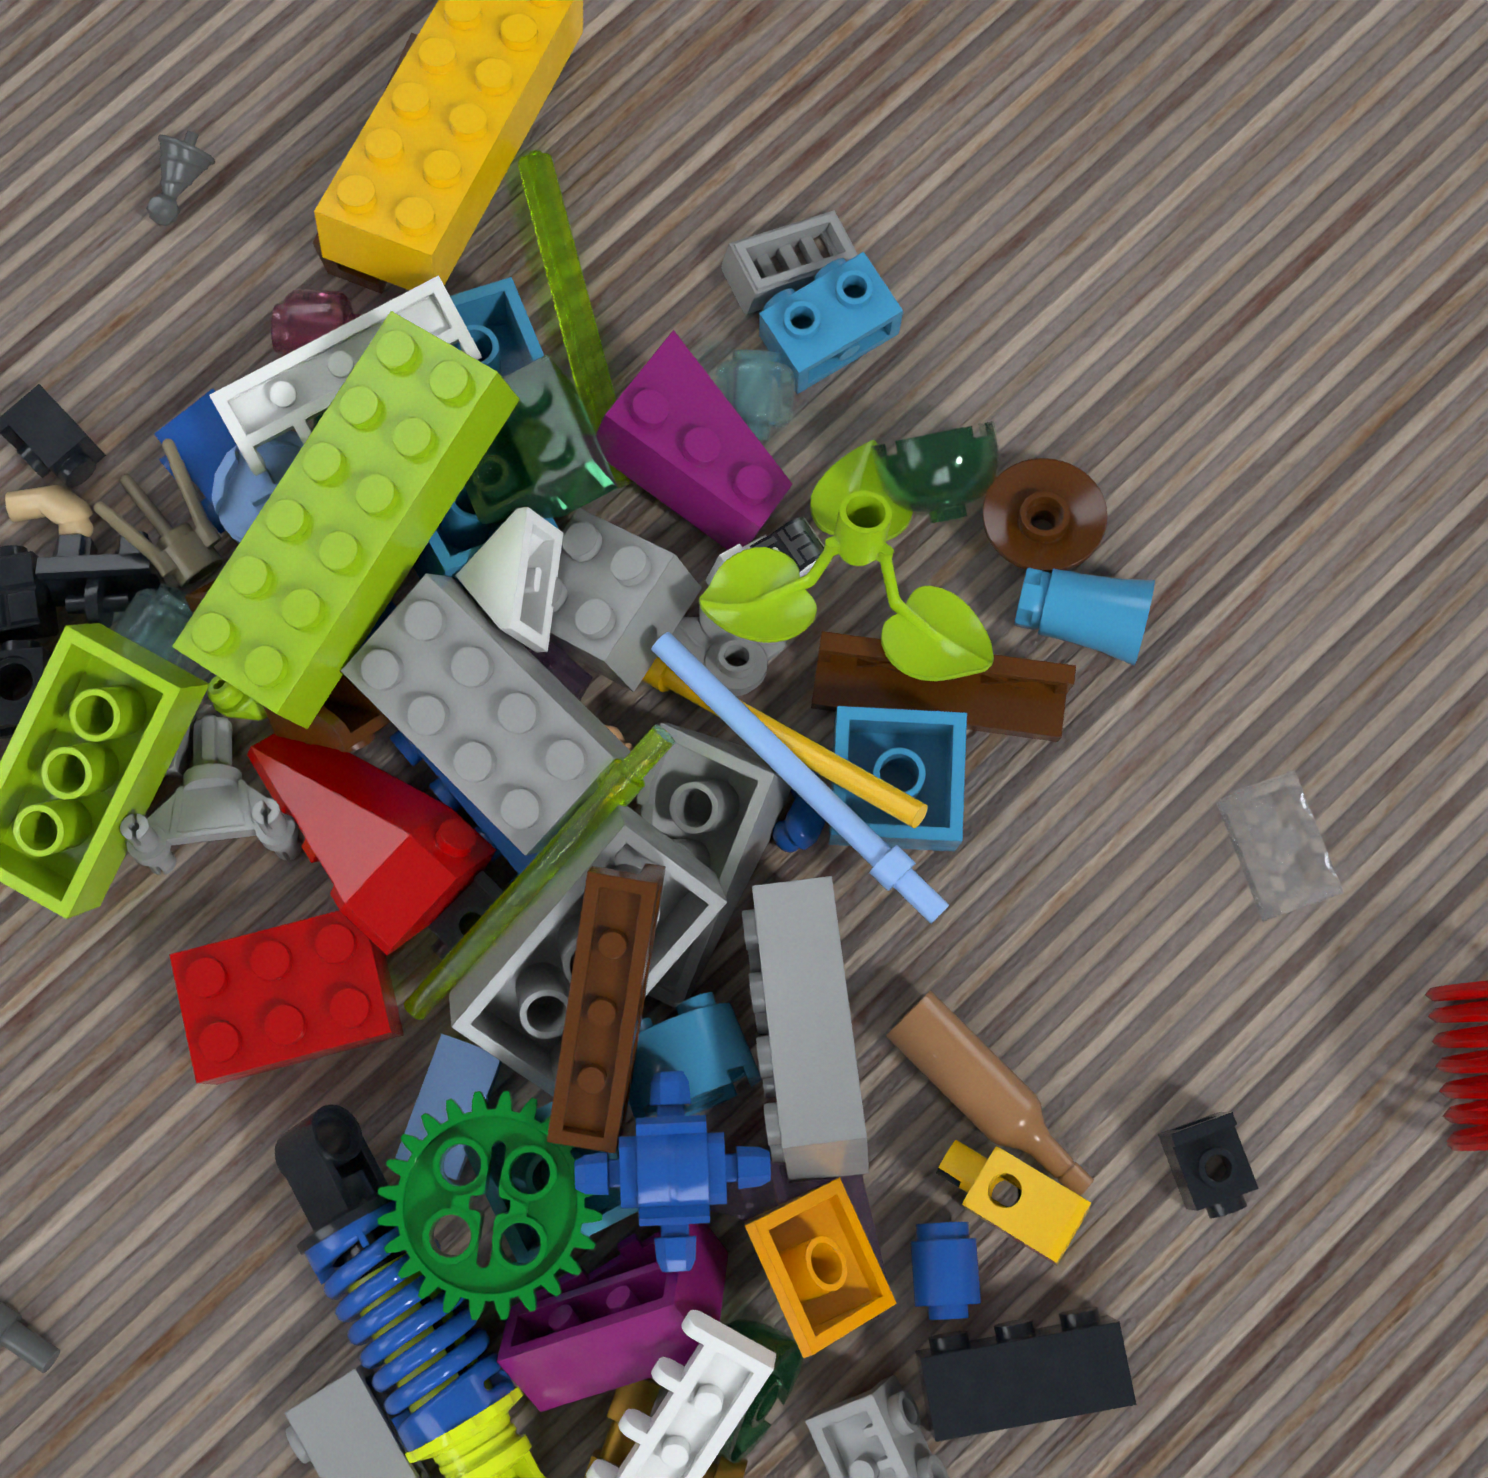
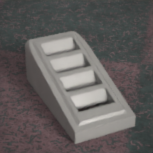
(752, 273)

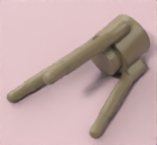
(184, 552)

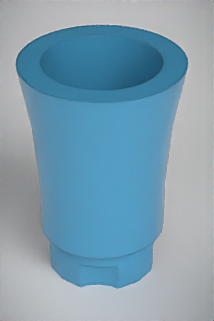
(1087, 610)

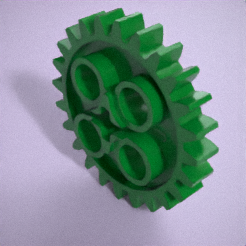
(428, 1195)

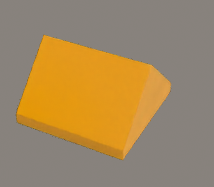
(820, 1266)

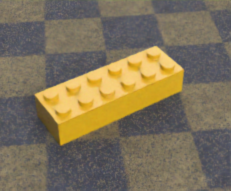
(444, 136)

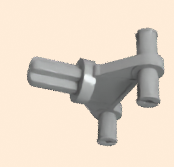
(210, 807)

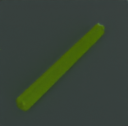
(568, 290)

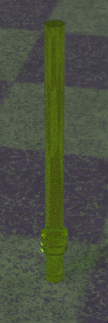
(617, 786)

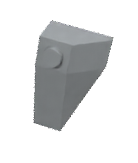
(720, 809)

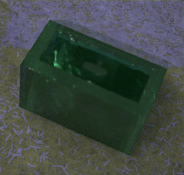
(543, 452)

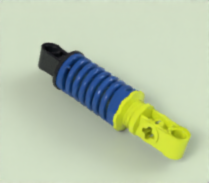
(426, 1352)

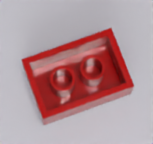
(283, 997)

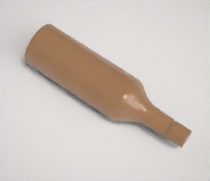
(982, 1086)

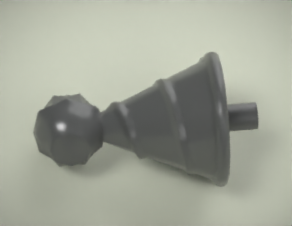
(180, 166)

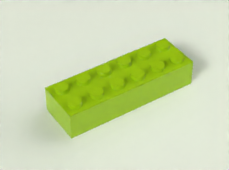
(348, 520)

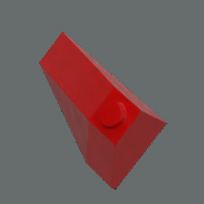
(381, 842)

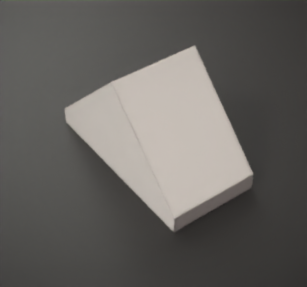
(517, 577)

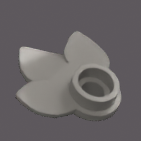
(715, 645)

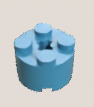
(703, 1044)

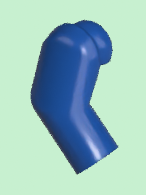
(800, 826)

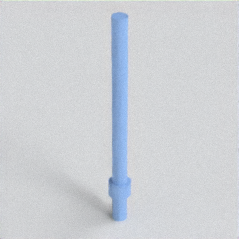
(890, 865)

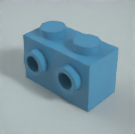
(830, 320)

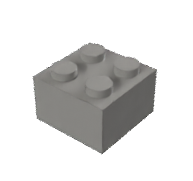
(616, 598)

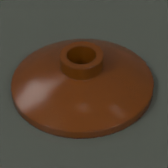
(1048, 492)

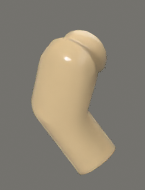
(56, 504)

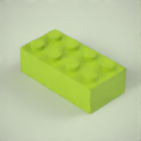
(85, 761)

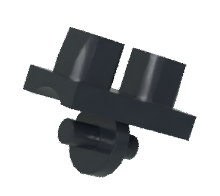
(96, 582)

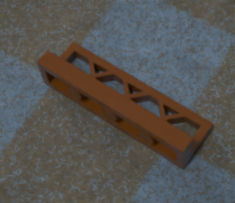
(1007, 699)
(605, 1007)

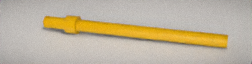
(811, 754)

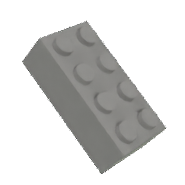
(484, 711)
(520, 986)
(810, 1043)

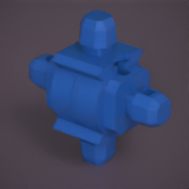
(672, 1171)

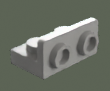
(874, 1436)

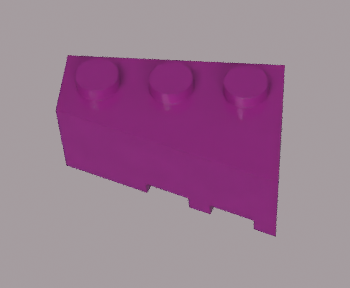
(692, 448)
(611, 1322)

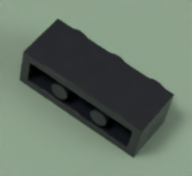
(1024, 1374)

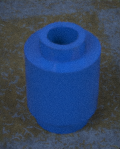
(945, 1269)

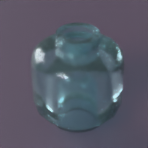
(758, 389)
(156, 621)

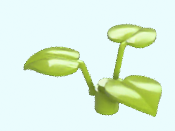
(766, 601)

